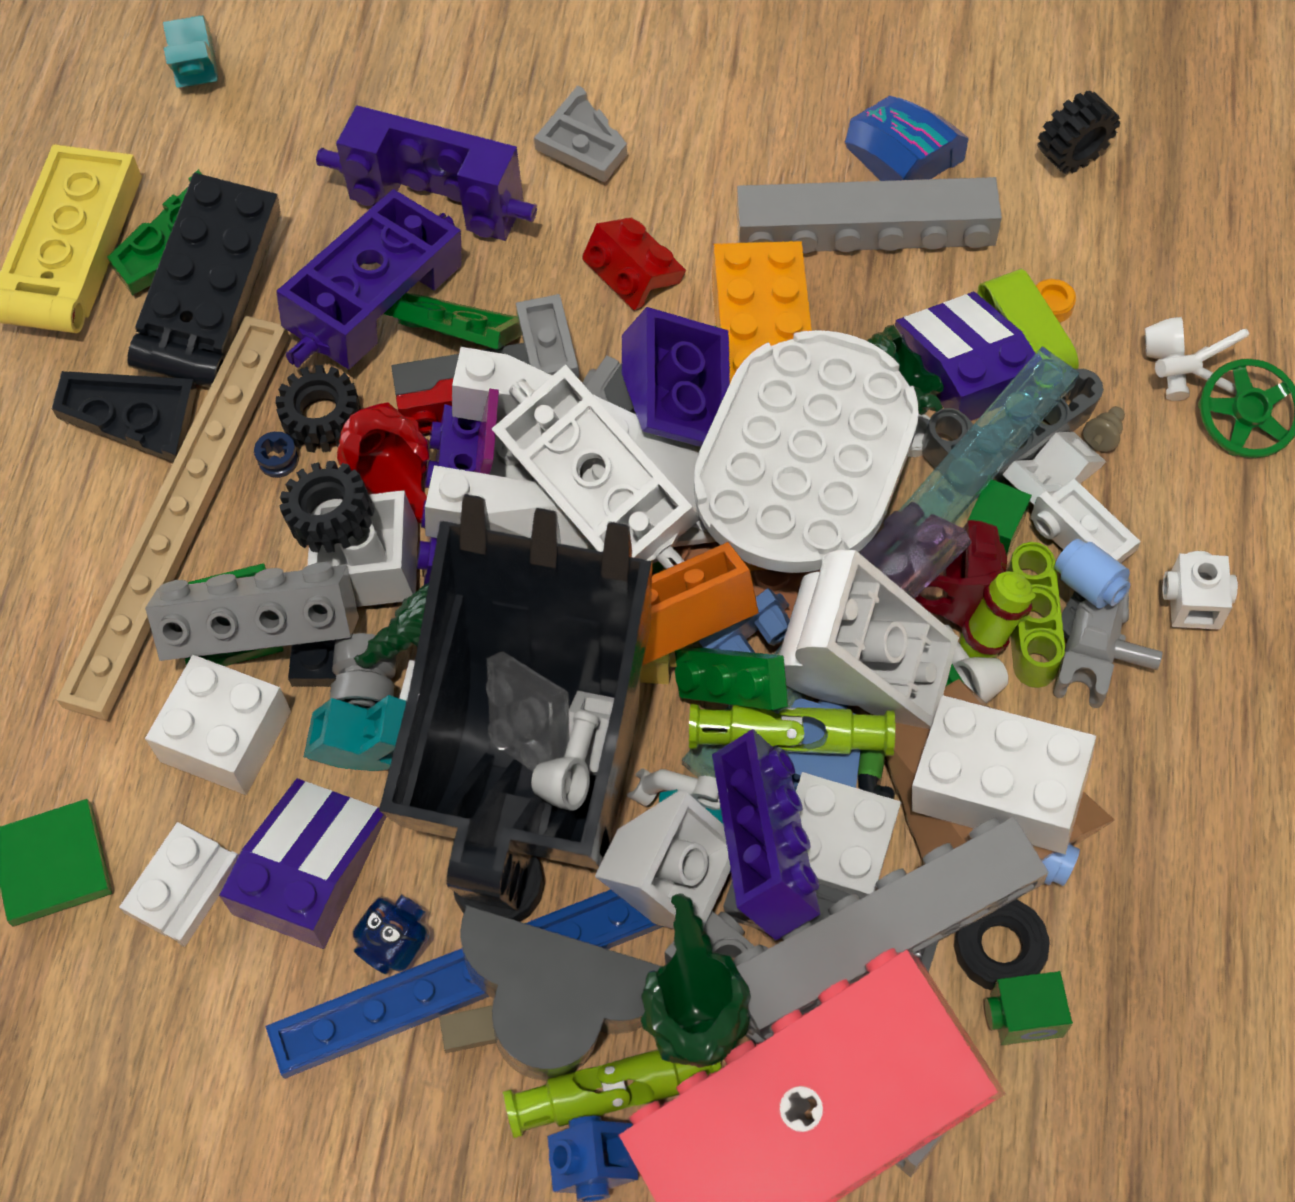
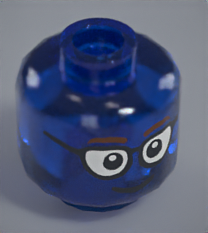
(391, 933)

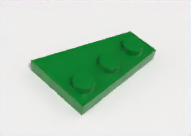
(141, 252)

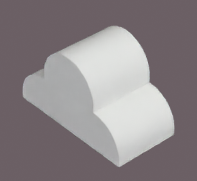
(866, 642)

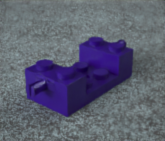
(390, 151)
(337, 302)

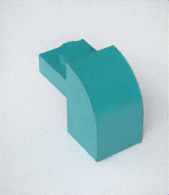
(190, 51)
(355, 736)

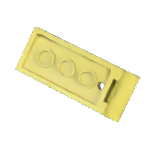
(66, 238)

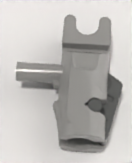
(1092, 645)

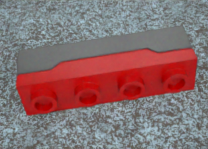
(426, 385)

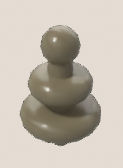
(1105, 430)

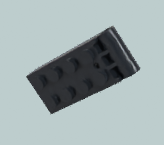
(204, 280)

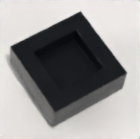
(312, 664)

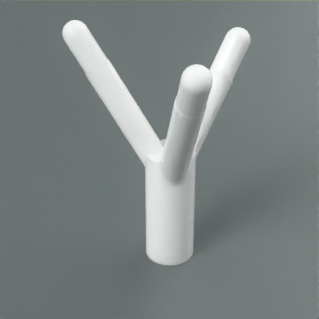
(1194, 362)

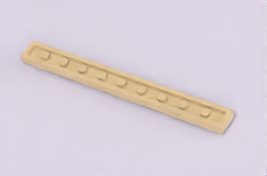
(173, 519)

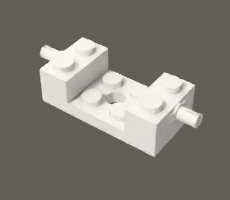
(566, 426)

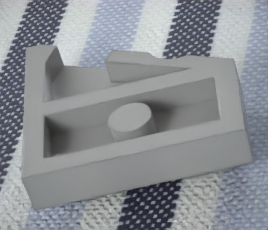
(582, 138)

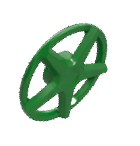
(1249, 407)

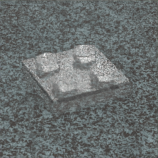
(526, 712)

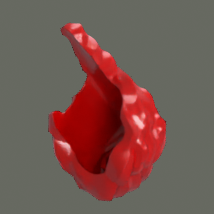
(386, 452)

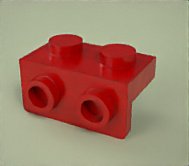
(631, 260)

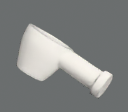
(1167, 341)
(982, 675)
(566, 779)

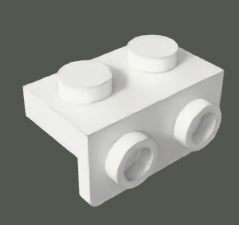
(1077, 515)

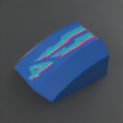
(905, 141)

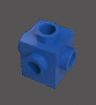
(590, 1158)

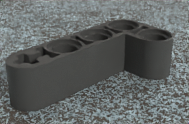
(1063, 418)

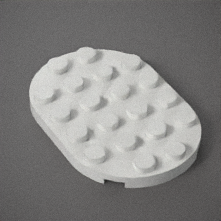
(805, 450)

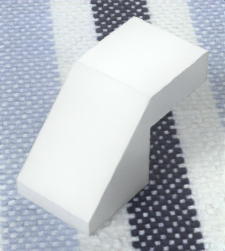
(1056, 464)

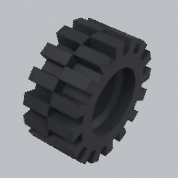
(1078, 132)
(308, 390)
(320, 487)

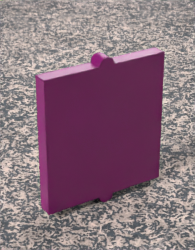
(486, 435)

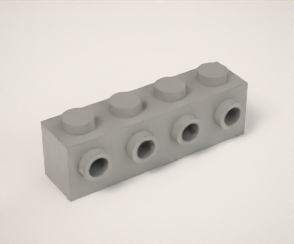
(252, 611)

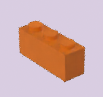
(698, 600)

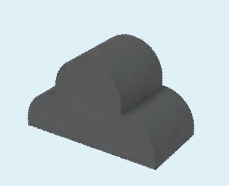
(550, 992)

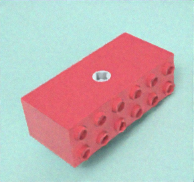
(886, 1081)

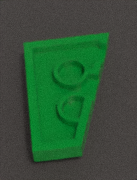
(456, 320)

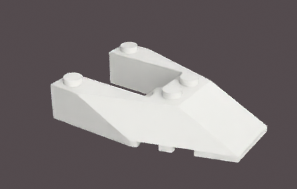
(513, 501)

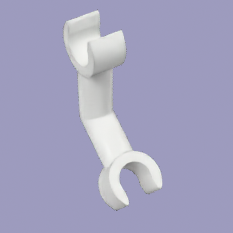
(701, 789)

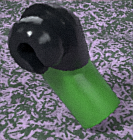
(870, 773)

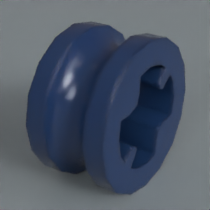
(274, 465)

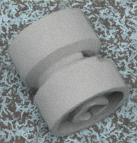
(357, 684)

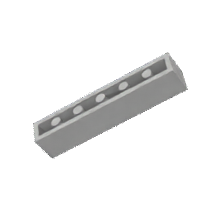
(872, 214)
(902, 914)

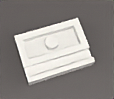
(180, 884)

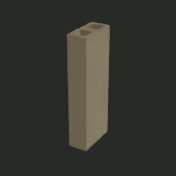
(467, 1029)

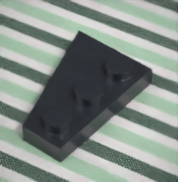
(128, 408)

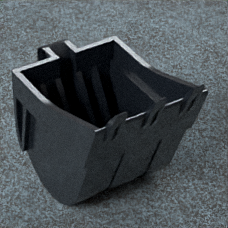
(562, 613)

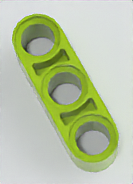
(1024, 306)
(1037, 635)

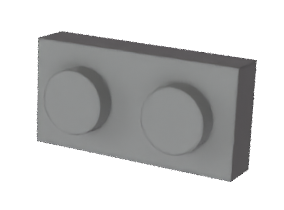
(546, 334)

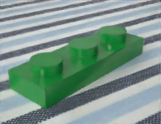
(731, 677)

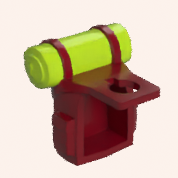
(982, 593)

